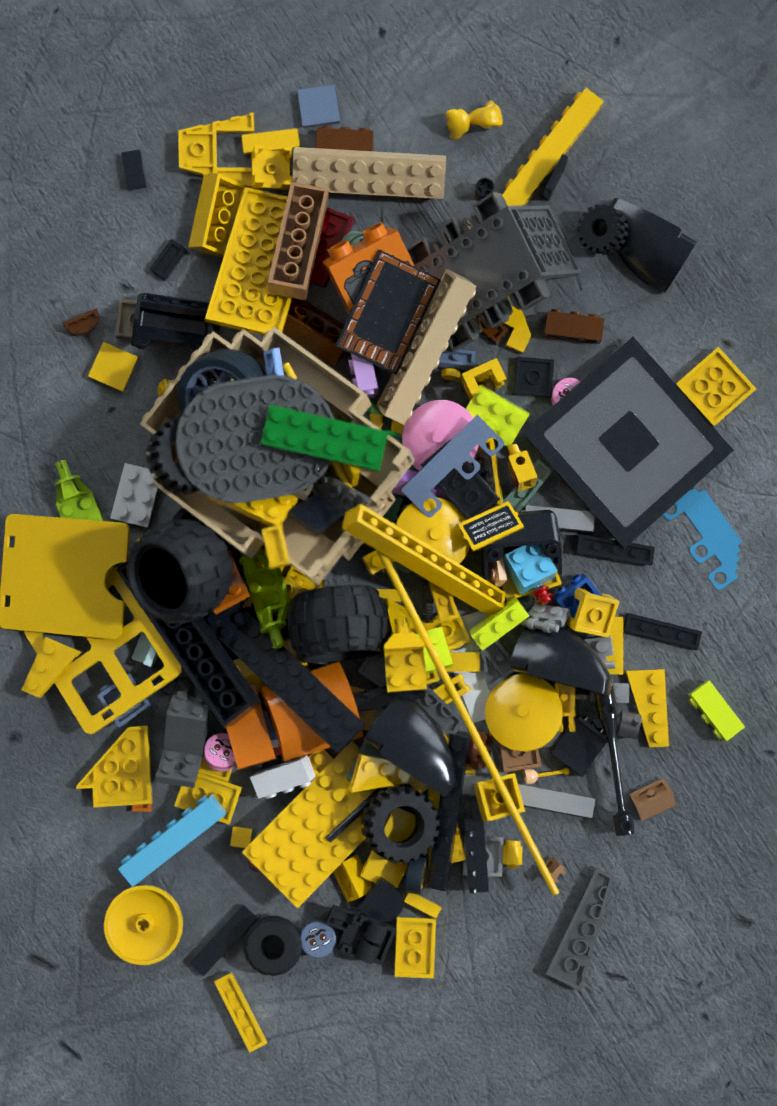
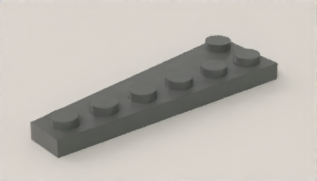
(445, 717)

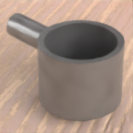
(628, 724)

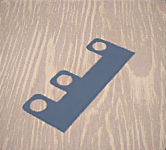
(450, 457)

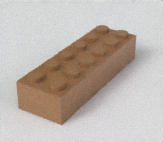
(298, 241)

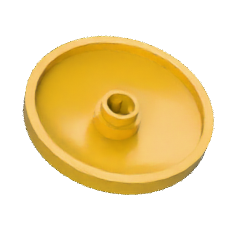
(438, 531)
(523, 713)
(143, 924)

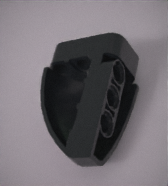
(652, 245)
(561, 659)
(414, 744)

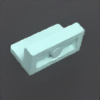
(145, 651)

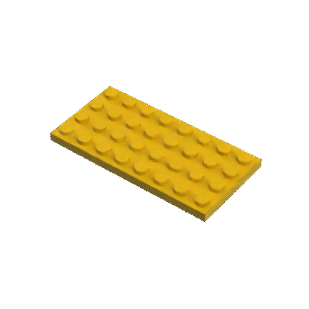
(241, 288)
(294, 845)

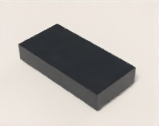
(134, 170)
(168, 259)

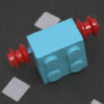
(529, 570)

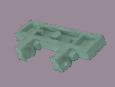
(519, 499)

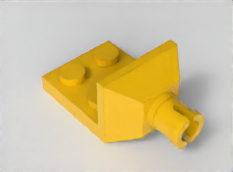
(404, 660)

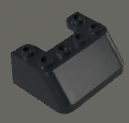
(169, 320)

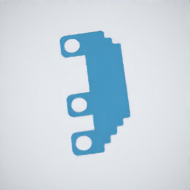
(716, 533)

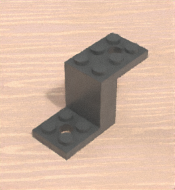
(184, 736)

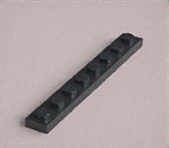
(448, 817)

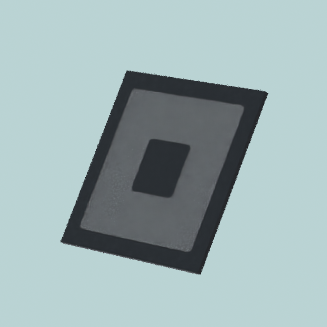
(628, 442)

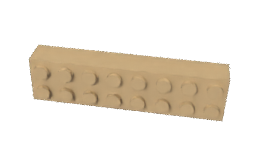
(371, 172)
(428, 344)

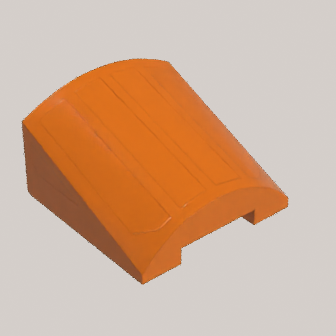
(294, 734)

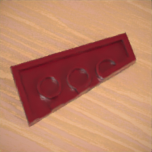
(334, 228)

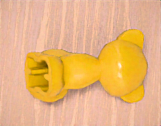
(486, 117)

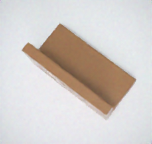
(653, 799)

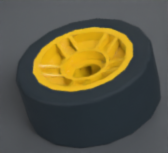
(415, 876)

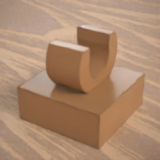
(554, 868)

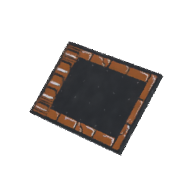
(387, 312)

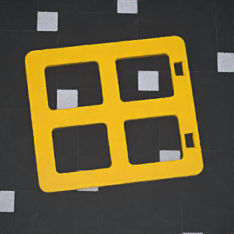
(104, 651)

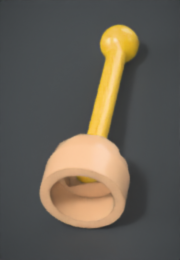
(531, 776)

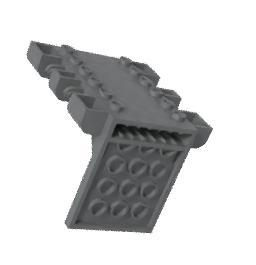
(503, 255)

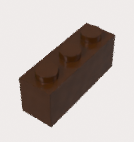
(344, 138)
(573, 326)

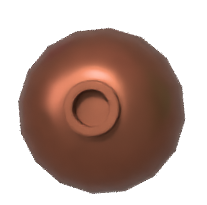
(474, 758)

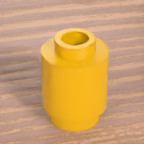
(512, 854)

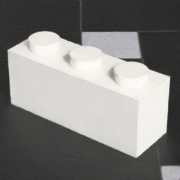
(283, 777)

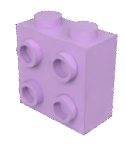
(364, 376)

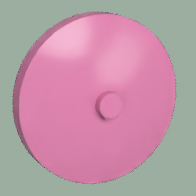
(432, 427)

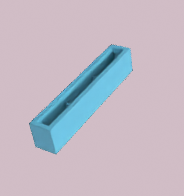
(172, 840)

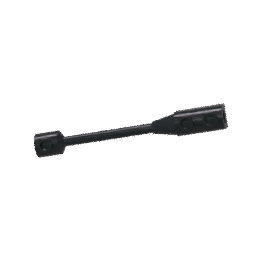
(607, 712)

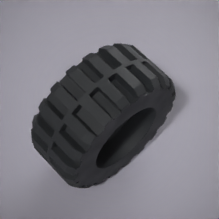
(162, 461)
(422, 834)

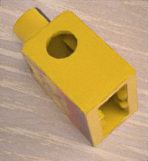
(522, 475)

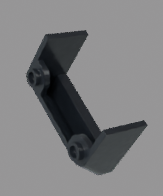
(539, 528)

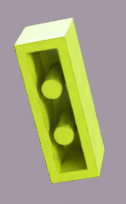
(498, 623)
(715, 711)

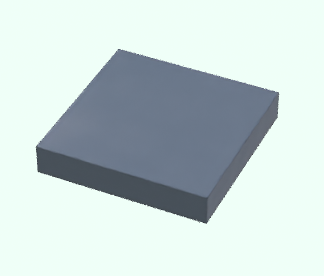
(318, 106)

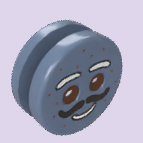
(318, 938)

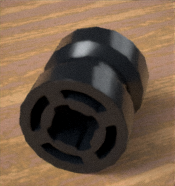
(484, 185)

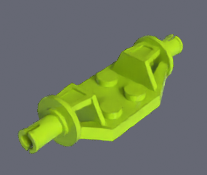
(70, 501)
(268, 595)

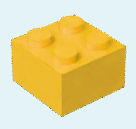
(490, 800)

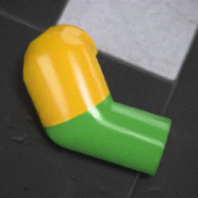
(375, 415)

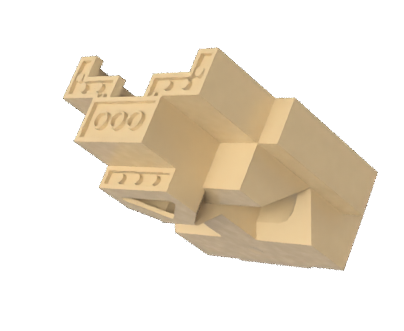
(307, 553)

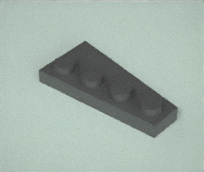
(339, 494)

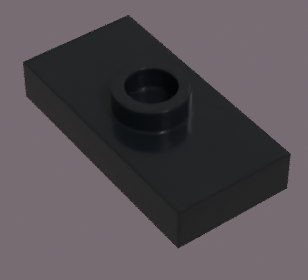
(147, 671)

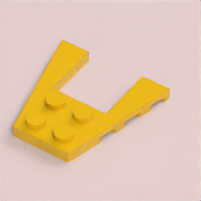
(199, 148)

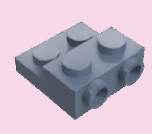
(111, 693)

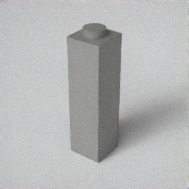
(569, 519)

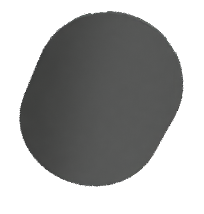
(223, 436)

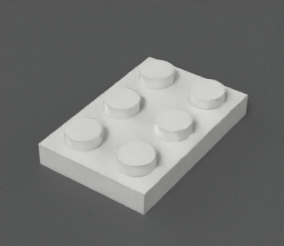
(135, 496)

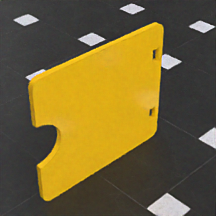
(61, 575)

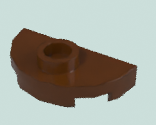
(83, 324)

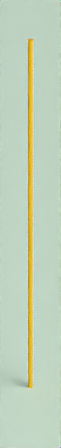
(454, 695)

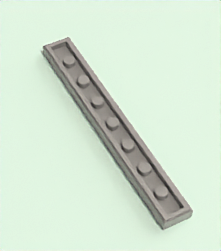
(543, 798)

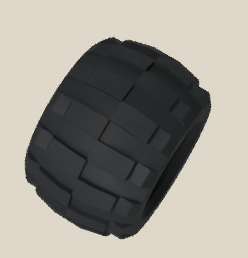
(157, 573)
(337, 623)

